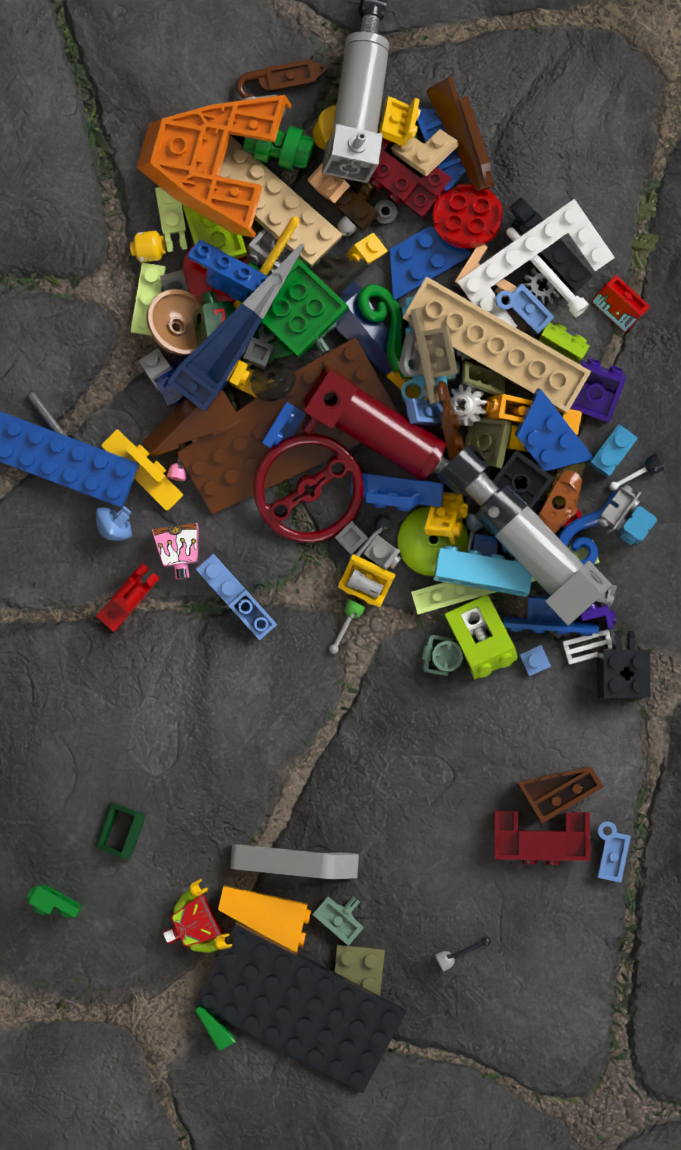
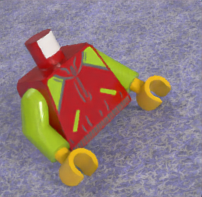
(196, 923)

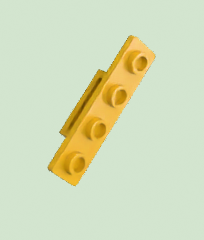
(149, 474)

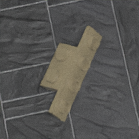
(435, 353)

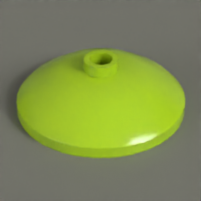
(415, 544)

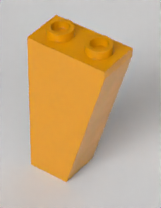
(513, 410)
(267, 914)

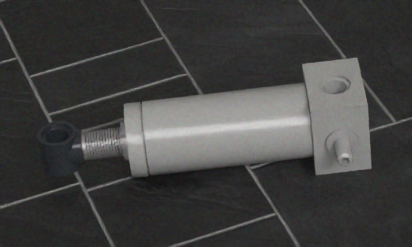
(354, 142)

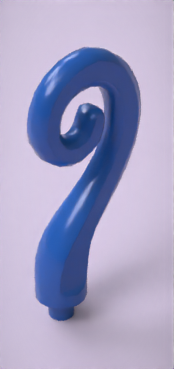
(583, 523)

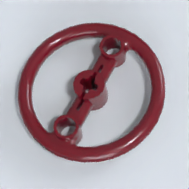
(298, 495)

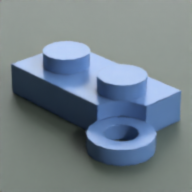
(526, 307)
(423, 413)
(613, 853)

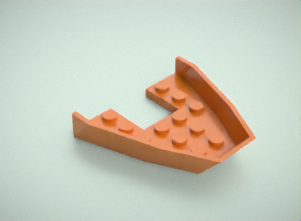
(188, 150)

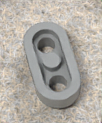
(410, 355)

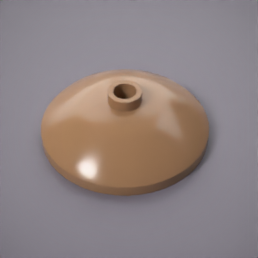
(175, 310)

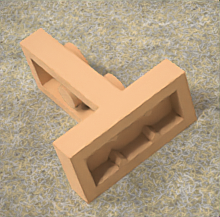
(473, 263)

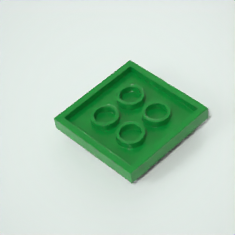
(303, 309)

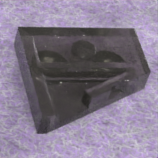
(338, 271)

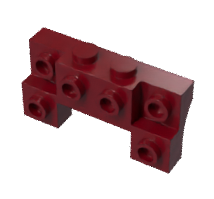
(405, 186)
(541, 844)

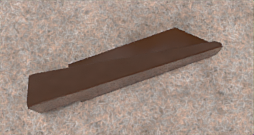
(460, 123)

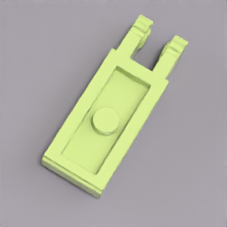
(171, 218)

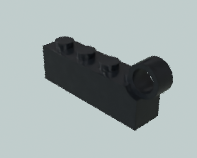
(556, 255)

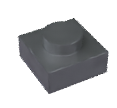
(351, 538)

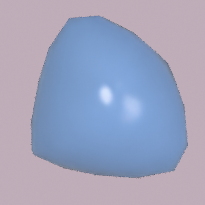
(113, 524)

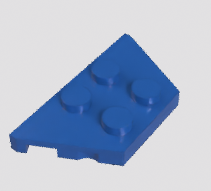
(429, 124)
(422, 257)
(549, 436)

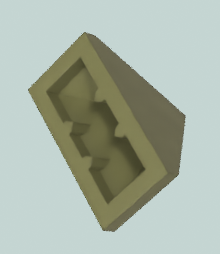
(483, 379)

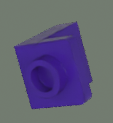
(594, 612)

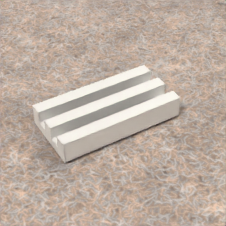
(608, 641)

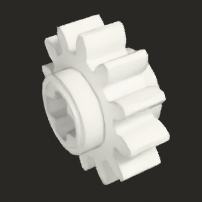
(467, 404)

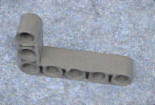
(294, 862)

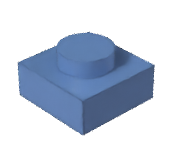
(535, 660)

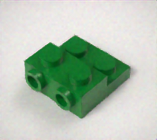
(47, 899)

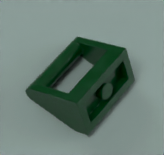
(132, 837)

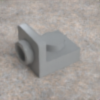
(382, 553)

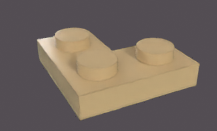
(428, 155)

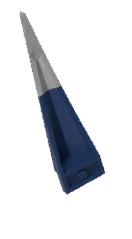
(212, 362)

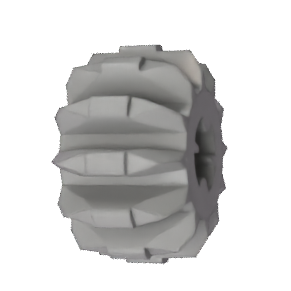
(533, 287)

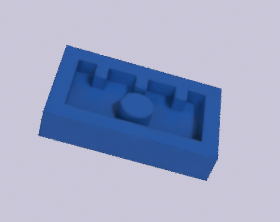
(284, 425)

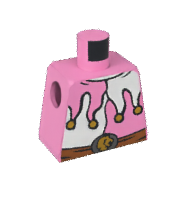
(178, 547)

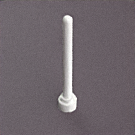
(576, 304)

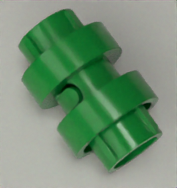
(290, 148)

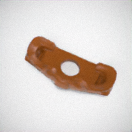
(567, 487)

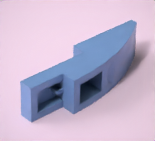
(236, 596)

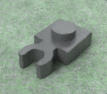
(259, 350)

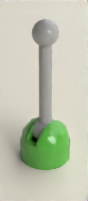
(353, 610)

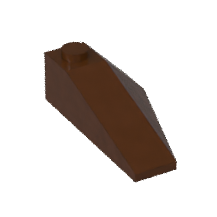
(191, 423)

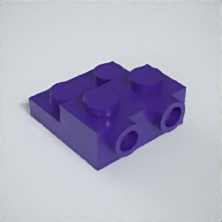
(600, 390)

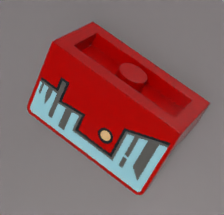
(620, 303)

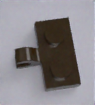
(355, 206)

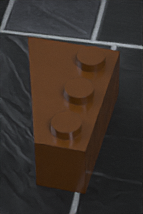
(559, 791)

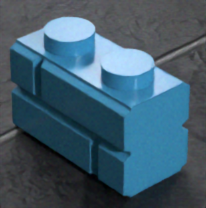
(613, 451)
(637, 526)

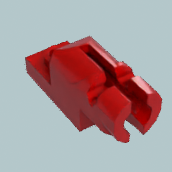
(127, 598)

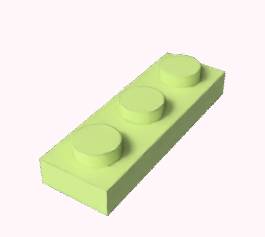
(148, 288)

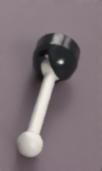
(652, 465)

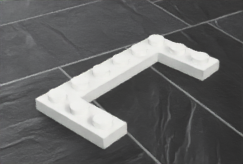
(565, 220)

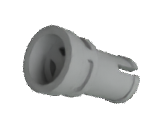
(359, 581)

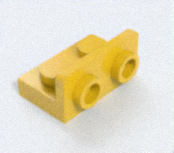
(447, 518)

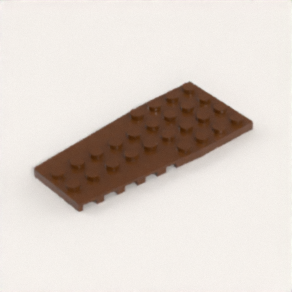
(227, 463)

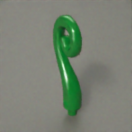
(394, 342)

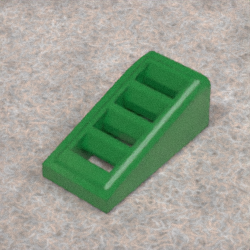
(219, 1034)

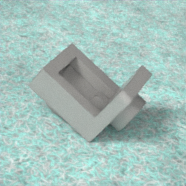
(155, 365)

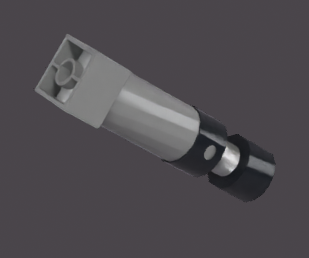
(522, 532)

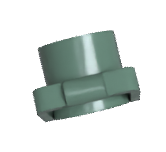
(445, 656)

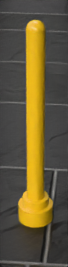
(277, 249)

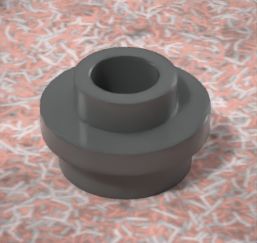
(386, 219)

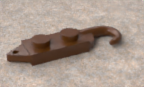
(282, 76)

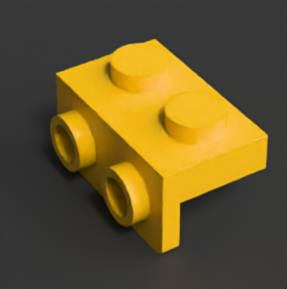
(399, 120)
(372, 572)

